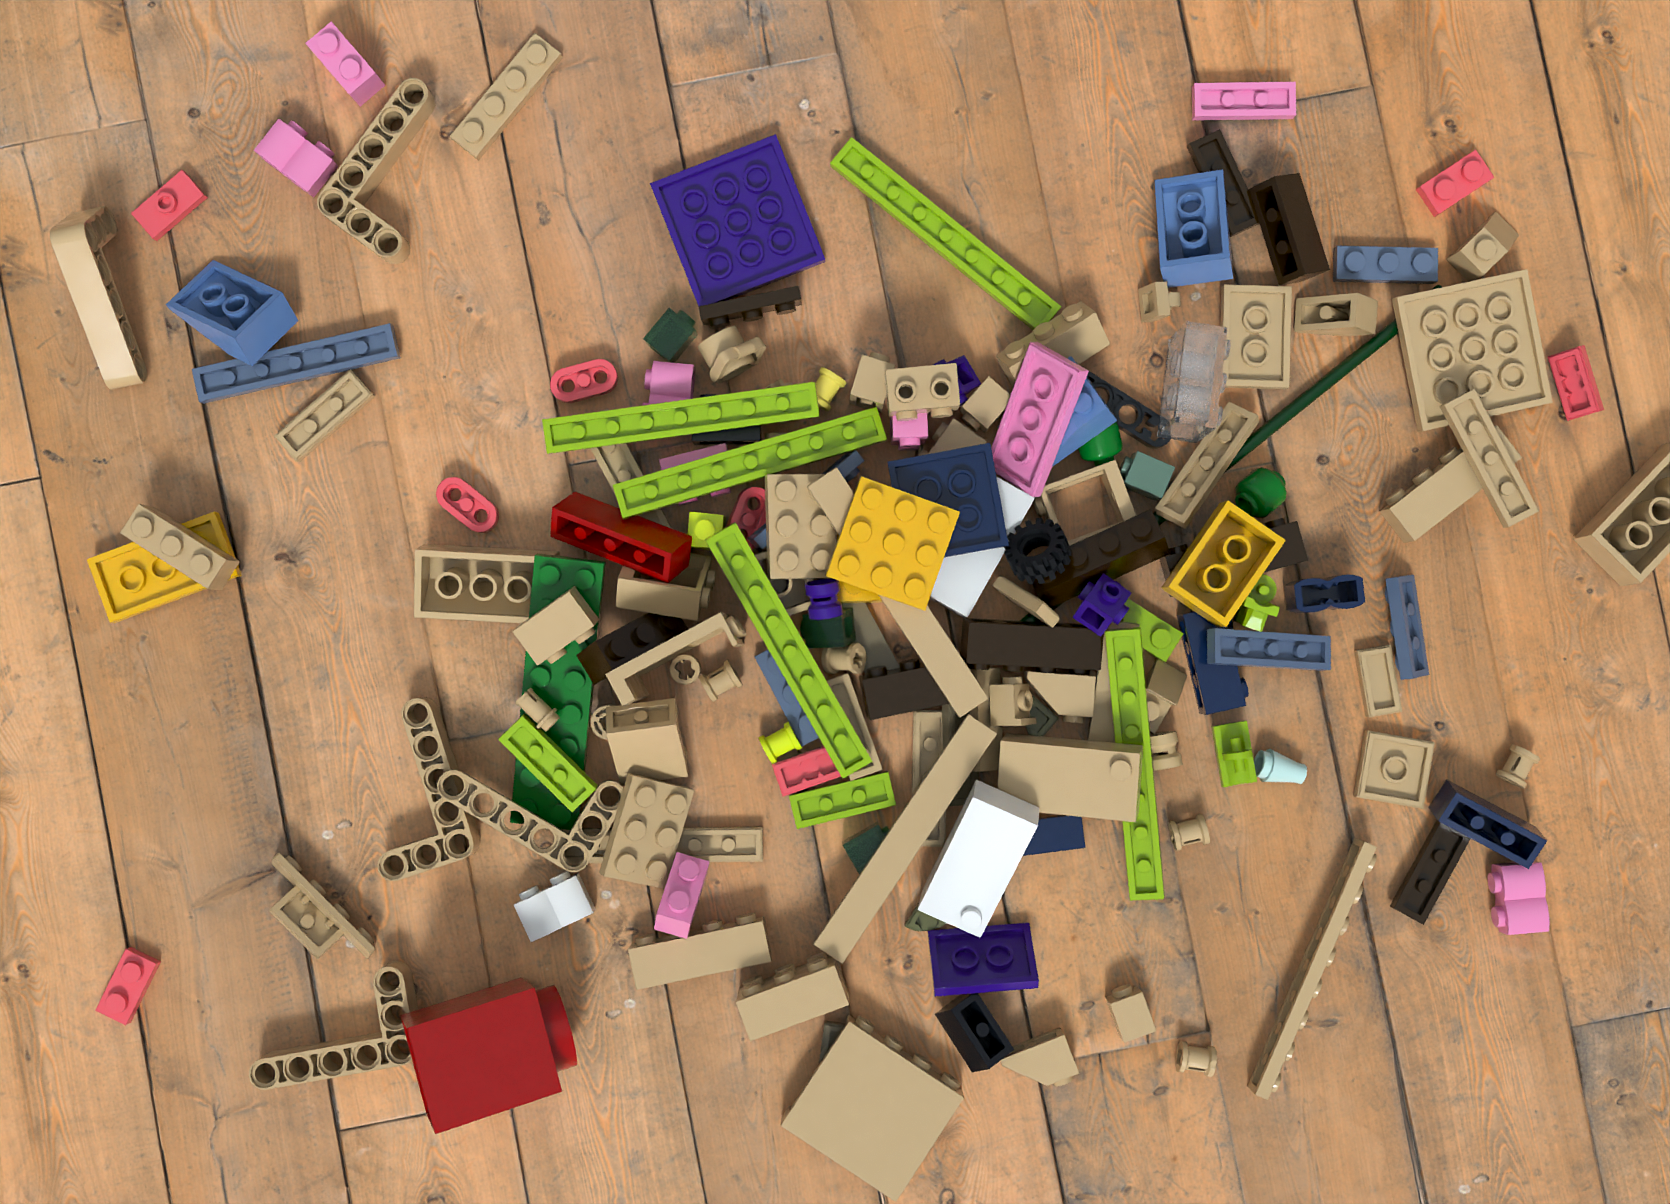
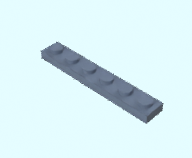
(297, 363)

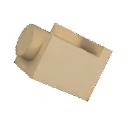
(1011, 703)

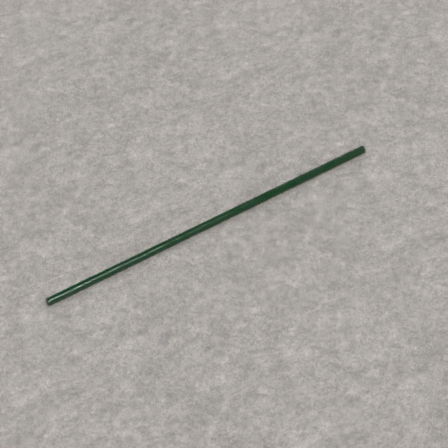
(1301, 403)

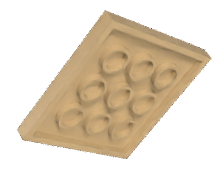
(1472, 339)

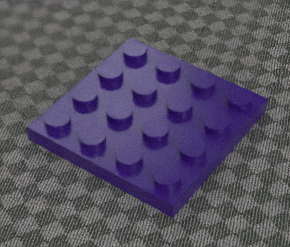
(738, 222)

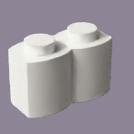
(554, 906)

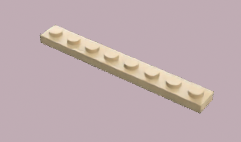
(1307, 979)

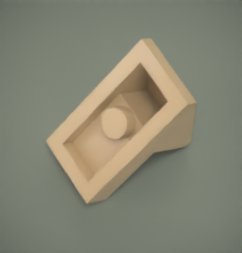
(1163, 689)

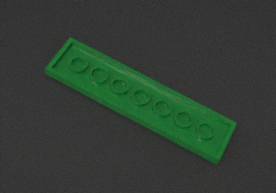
(560, 684)

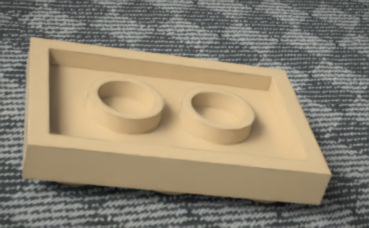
(1259, 335)
(797, 530)
(646, 831)

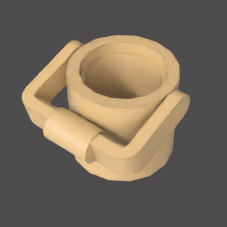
(729, 354)

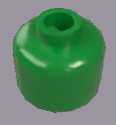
(1103, 446)
(1260, 492)

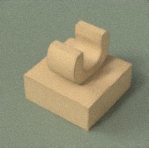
(1156, 301)

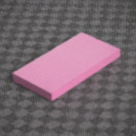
(1036, 418)

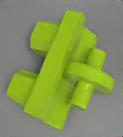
(1257, 604)
(1234, 753)

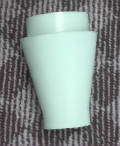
(1275, 767)

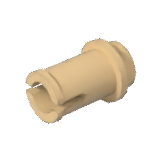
(538, 710)

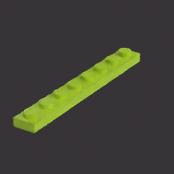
(944, 235)
(681, 417)
(749, 462)
(788, 650)
(1133, 727)

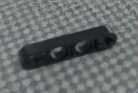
(1118, 399)

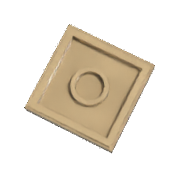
(1394, 769)

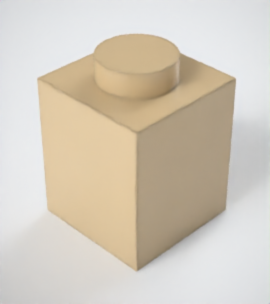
(985, 405)
(1130, 1012)

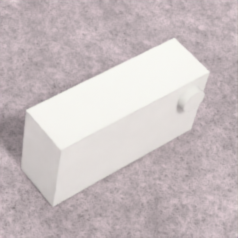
(966, 575)
(979, 858)

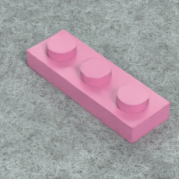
(1243, 101)

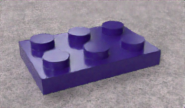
(993, 963)

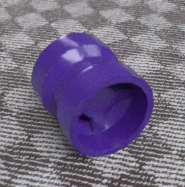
(823, 599)

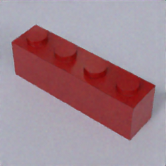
(628, 541)

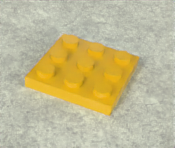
(892, 543)

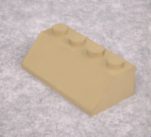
(473, 583)

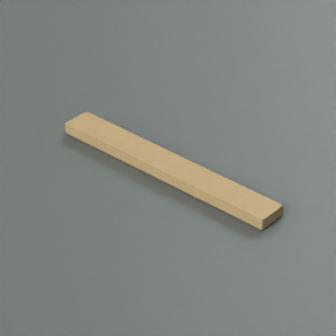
(918, 626)
(904, 838)

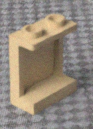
(646, 740)

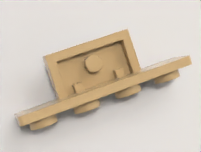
(311, 916)

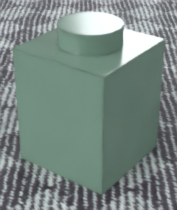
(1146, 475)

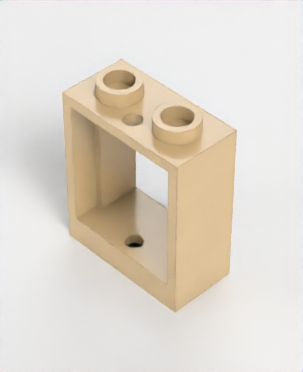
(1114, 487)
(665, 598)

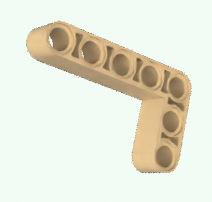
(376, 169)
(79, 252)
(533, 822)
(447, 828)
(350, 1048)

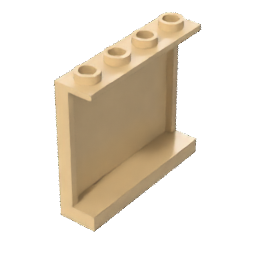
(626, 678)
(873, 1107)

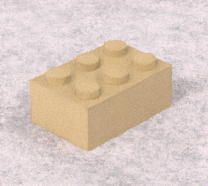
(791, 996)

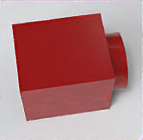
(489, 1051)

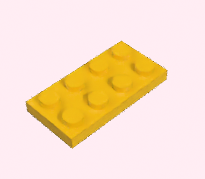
(138, 581)

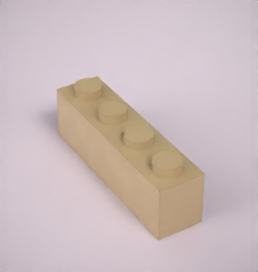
(1435, 493)
(703, 953)

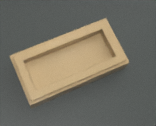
(1026, 601)
(1378, 681)

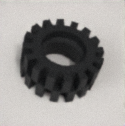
(1043, 564)

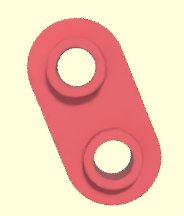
(585, 381)
(468, 505)
(745, 518)

